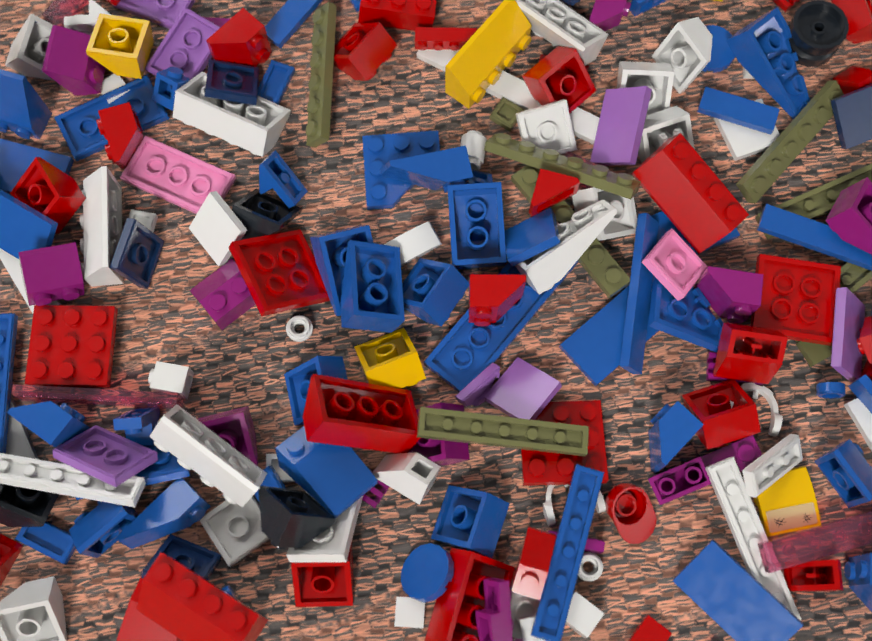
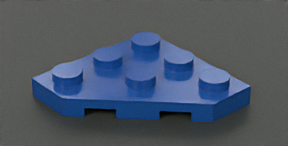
(380, 149)
(685, 318)

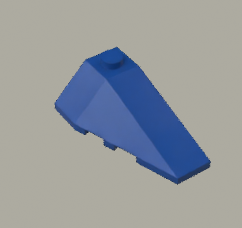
(768, 57)

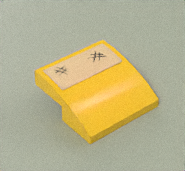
(789, 504)

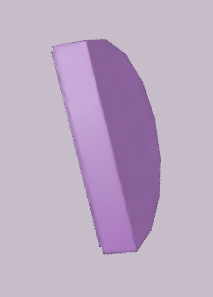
(475, 391)

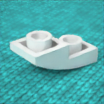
(416, 242)

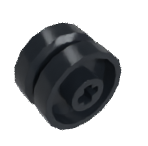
(817, 32)

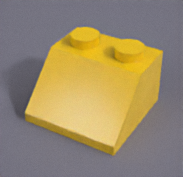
(121, 44)
(391, 360)

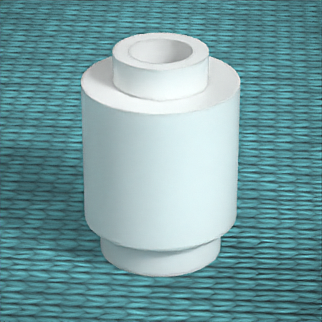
(475, 147)

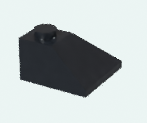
(263, 213)
(25, 506)
(291, 517)

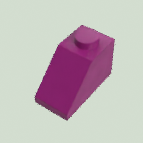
(608, 13)

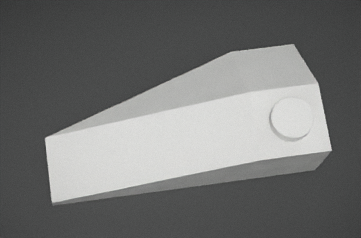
(575, 237)

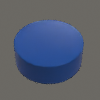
(830, 390)

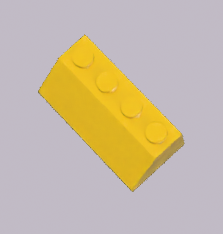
(487, 54)

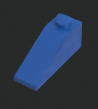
(169, 513)

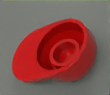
(631, 512)

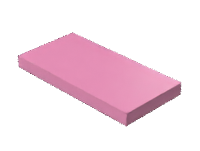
(175, 175)

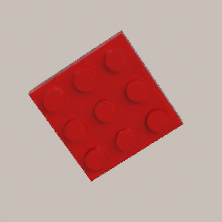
(279, 271)
(797, 298)
(71, 346)
(558, 468)

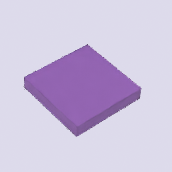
(523, 391)

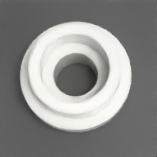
(293, 323)
(597, 567)

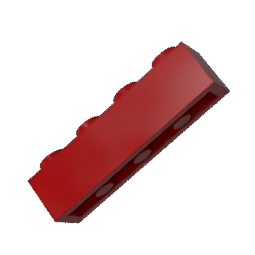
(442, 38)

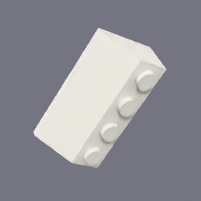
(564, 27)
(238, 123)
(101, 227)
(208, 456)

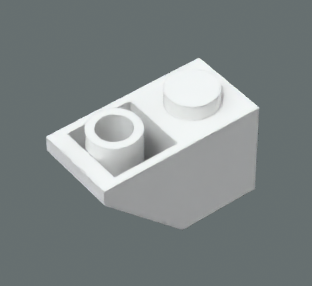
(408, 474)

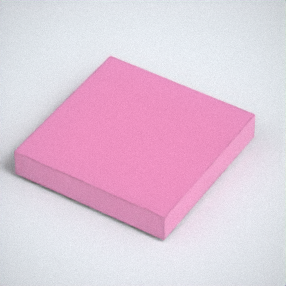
(674, 264)

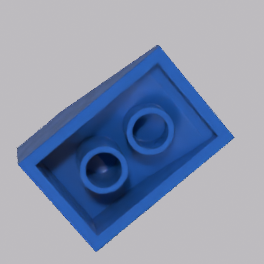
(21, 107)
(431, 169)
(476, 225)
(330, 258)
(372, 288)
(325, 471)

